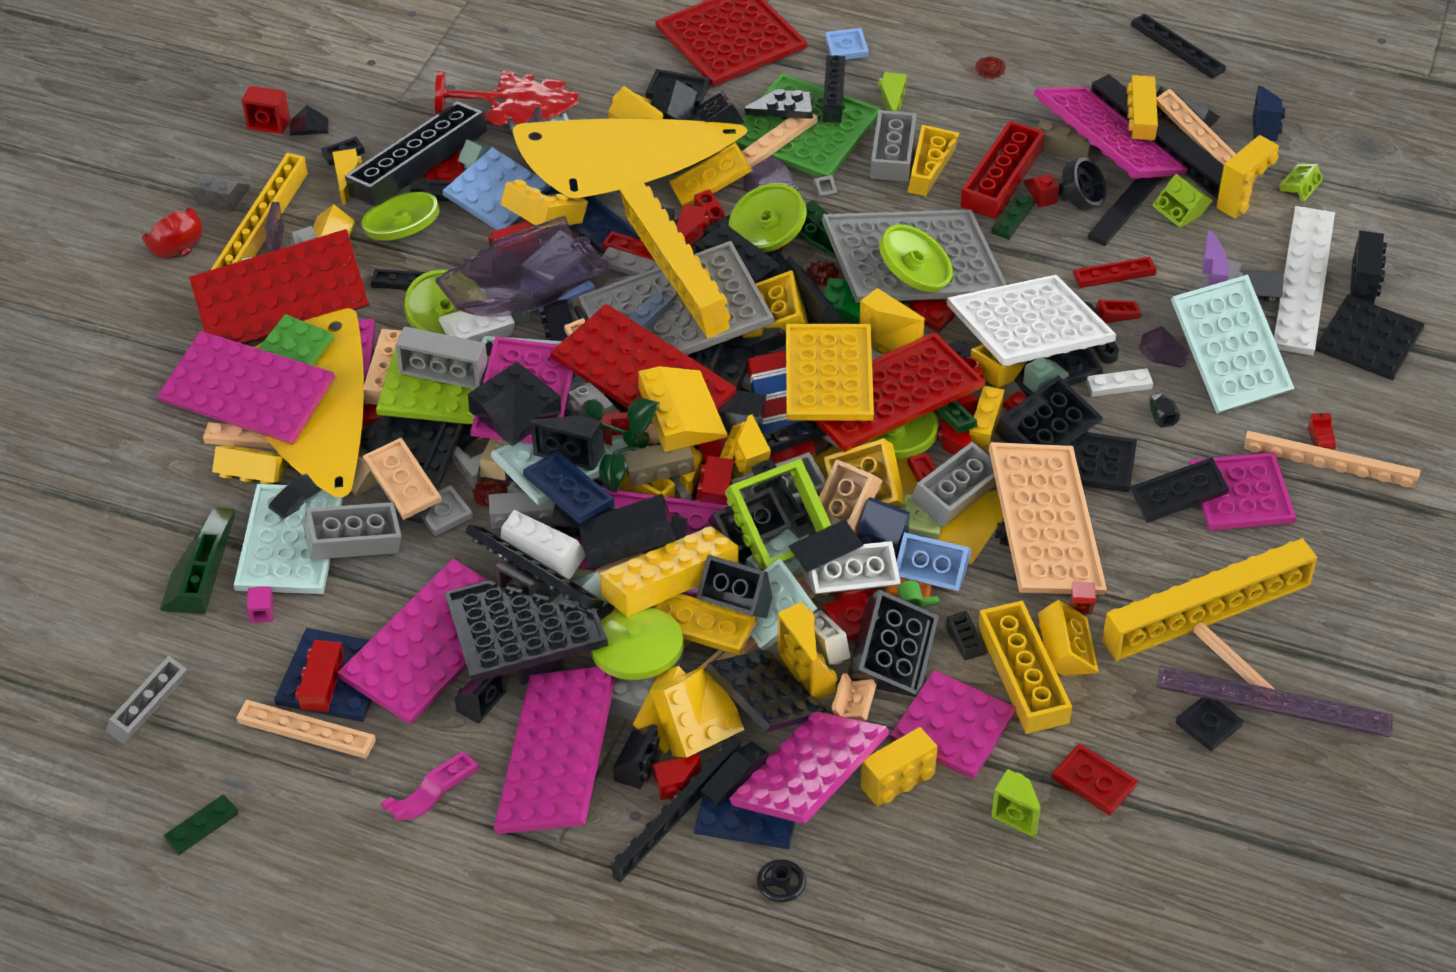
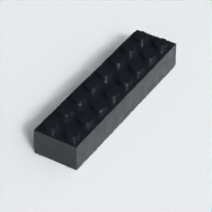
(415, 154)

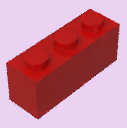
(320, 675)

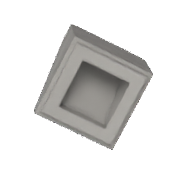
(824, 186)

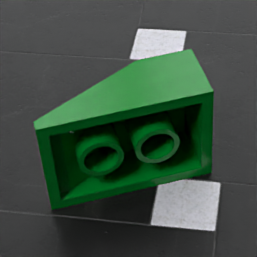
(841, 298)

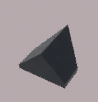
(309, 122)

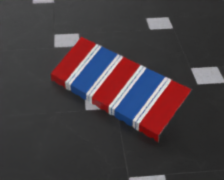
(768, 378)

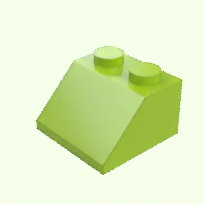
(1016, 803)

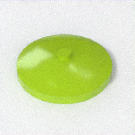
(400, 216)
(769, 216)
(915, 258)
(427, 303)
(913, 436)
(639, 644)

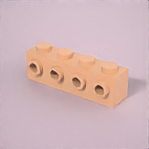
(379, 365)

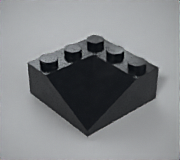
(512, 401)

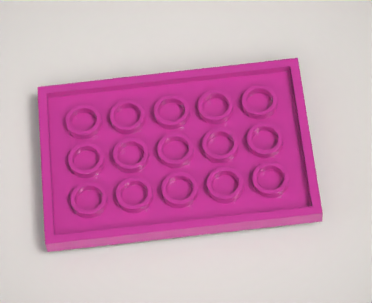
(536, 359)
(809, 767)

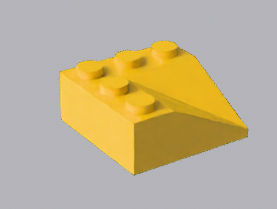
(1241, 173)
(540, 207)
(783, 301)
(890, 321)
(877, 459)
(798, 651)
(695, 712)

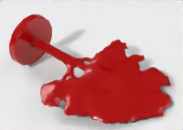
(519, 97)

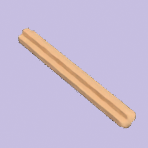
(1230, 656)

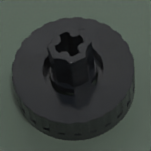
(1083, 184)

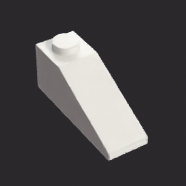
(830, 639)

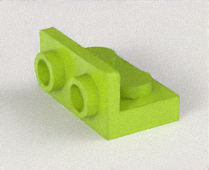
(1302, 179)

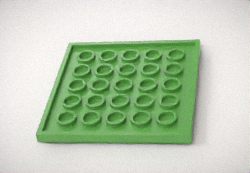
(822, 146)

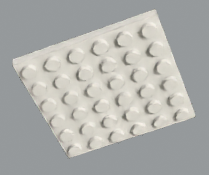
(1030, 320)

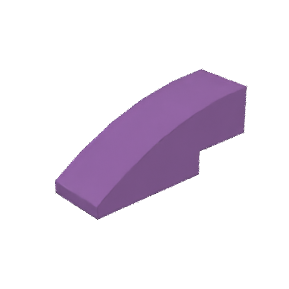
(1215, 260)

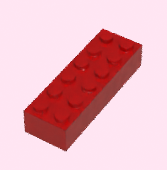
(1002, 169)

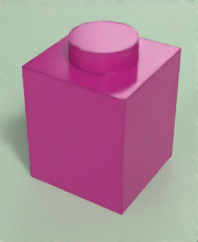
(260, 604)

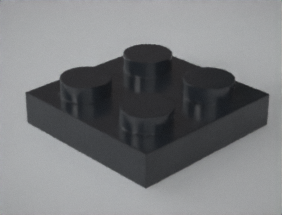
(1209, 722)

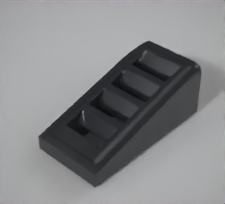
(960, 622)

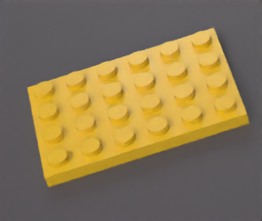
(829, 372)

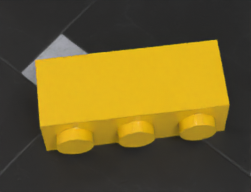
(987, 416)

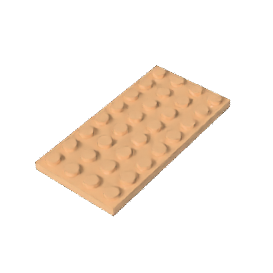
(1046, 517)

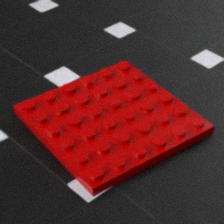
(730, 37)

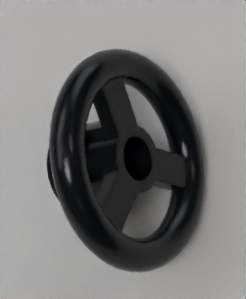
(781, 878)

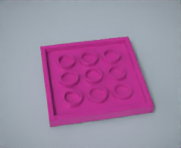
(1254, 497)
(958, 721)

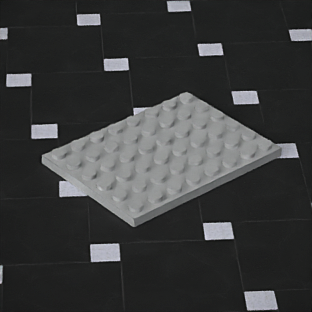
(856, 245)
(677, 325)

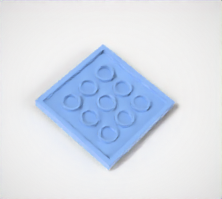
(482, 187)

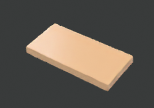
(402, 478)

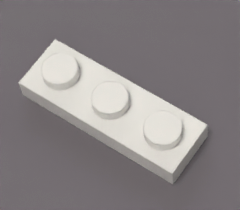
(1119, 382)

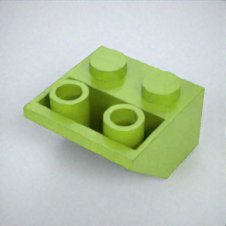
(1181, 201)

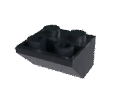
(638, 757)

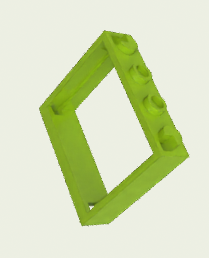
(744, 520)

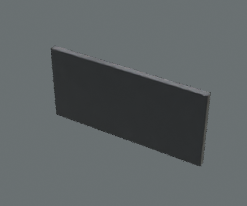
(826, 545)

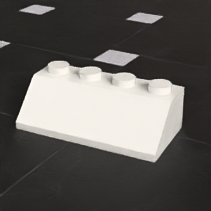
(543, 543)
(864, 568)

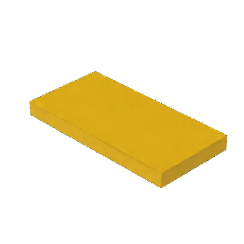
(711, 174)

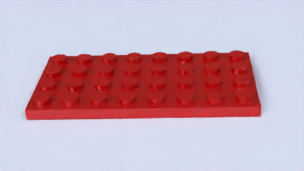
(300, 280)
(614, 348)
(907, 387)

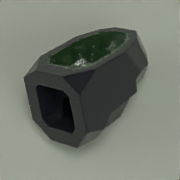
(1163, 410)

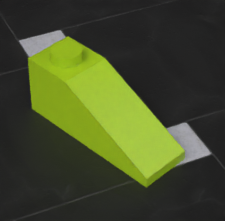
(892, 90)

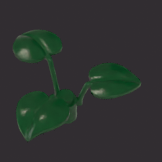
(640, 415)

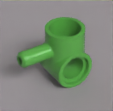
(911, 592)

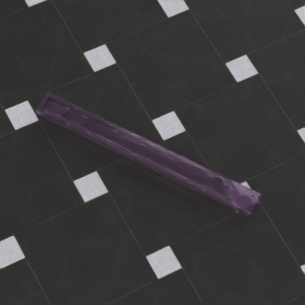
(1275, 701)

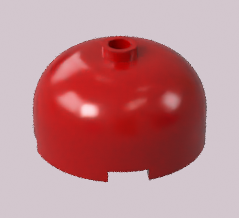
(174, 234)

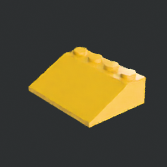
(685, 407)

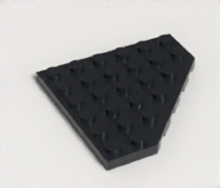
(515, 631)

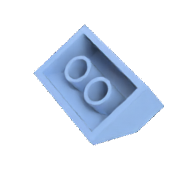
(933, 561)

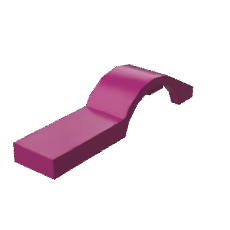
(433, 786)

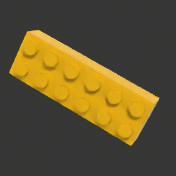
(664, 571)
(1024, 667)

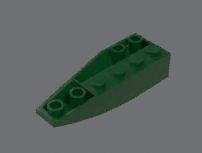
(813, 229)
(197, 570)

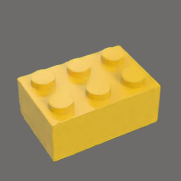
(898, 767)

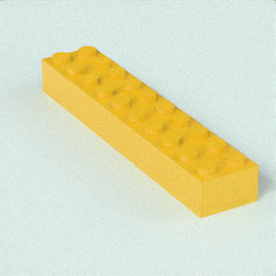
(676, 259)
(1208, 599)

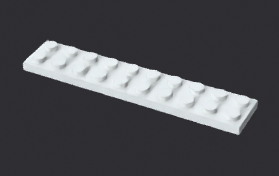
(1304, 280)

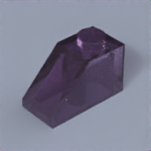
(1162, 348)

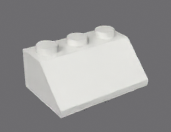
(475, 327)

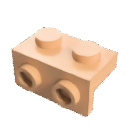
(853, 698)

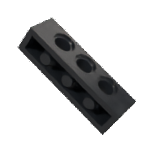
(834, 89)

